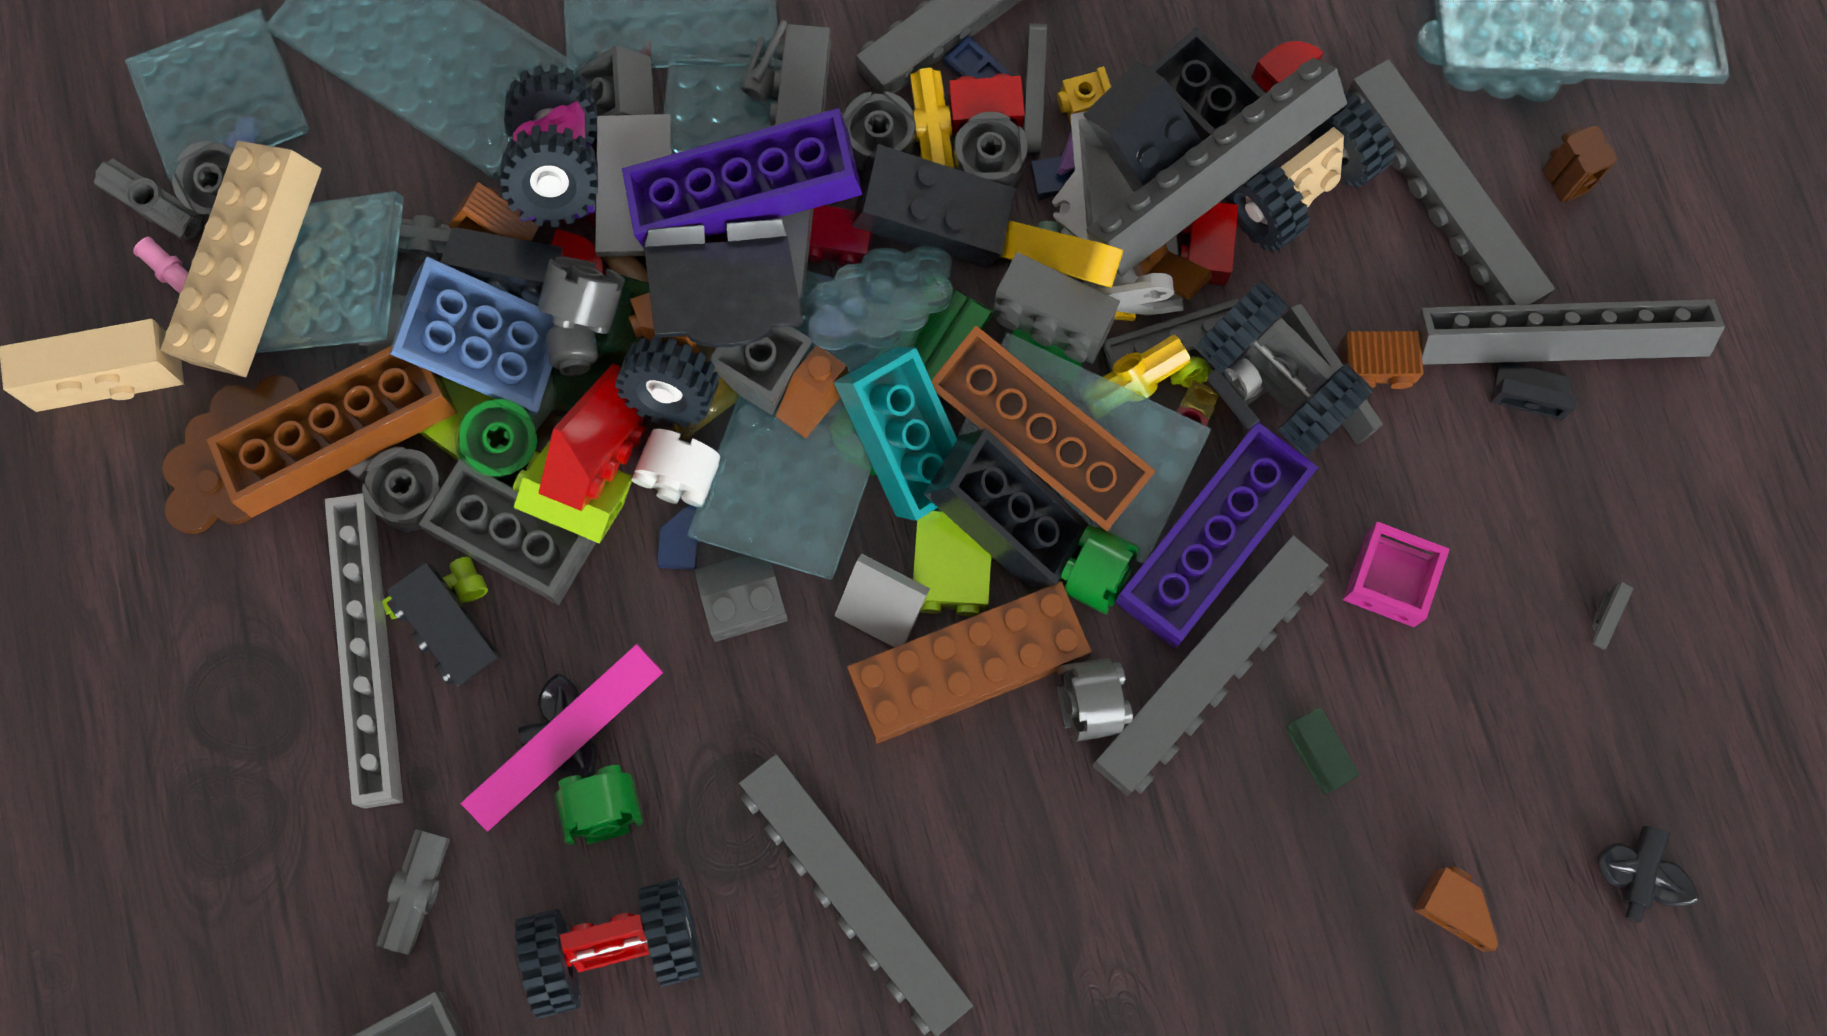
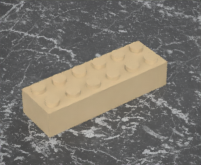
(241, 258)

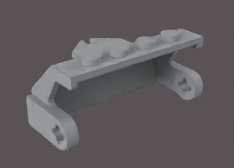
(1094, 191)

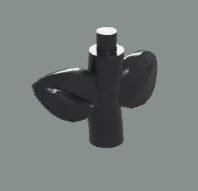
(554, 698)
(1646, 874)

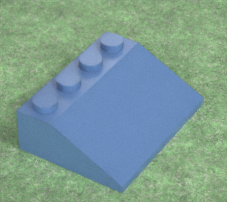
(475, 335)

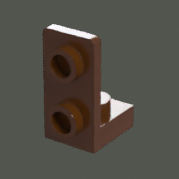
(1186, 275)

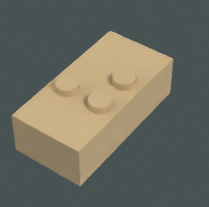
(89, 366)

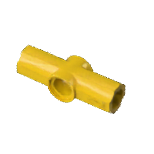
(931, 117)
(1143, 371)

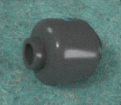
(571, 349)

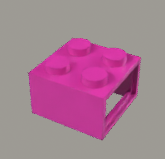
(1396, 577)

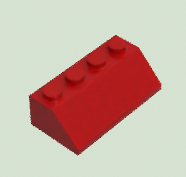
(591, 444)

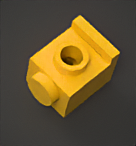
(1071, 95)

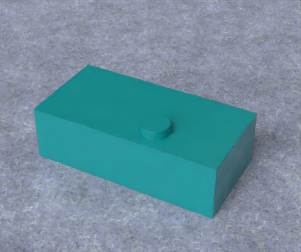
(899, 426)

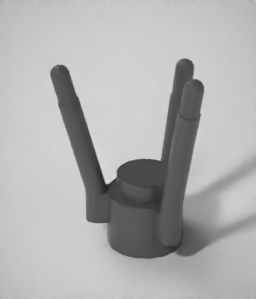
(759, 78)

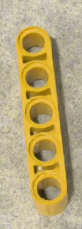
(1064, 253)

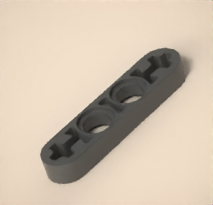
(1035, 85)

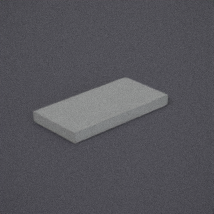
(620, 144)

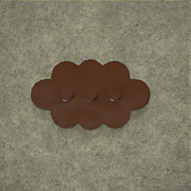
(190, 467)

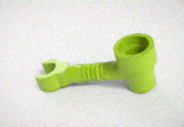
(463, 580)

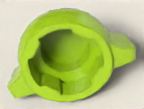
(1195, 370)

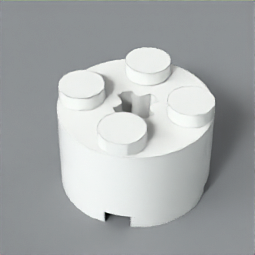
(676, 468)

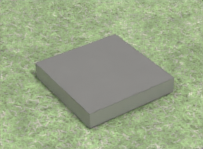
(881, 601)

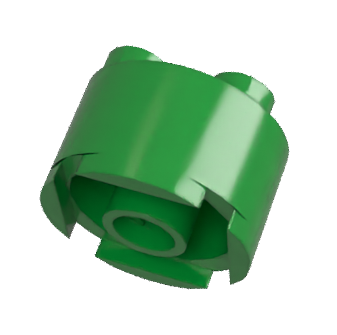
(517, 432)
(1100, 568)
(598, 805)

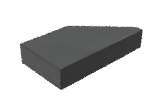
(1609, 613)

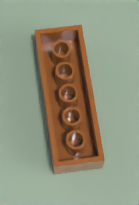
(1042, 428)
(327, 429)
(968, 662)

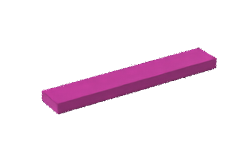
(562, 737)

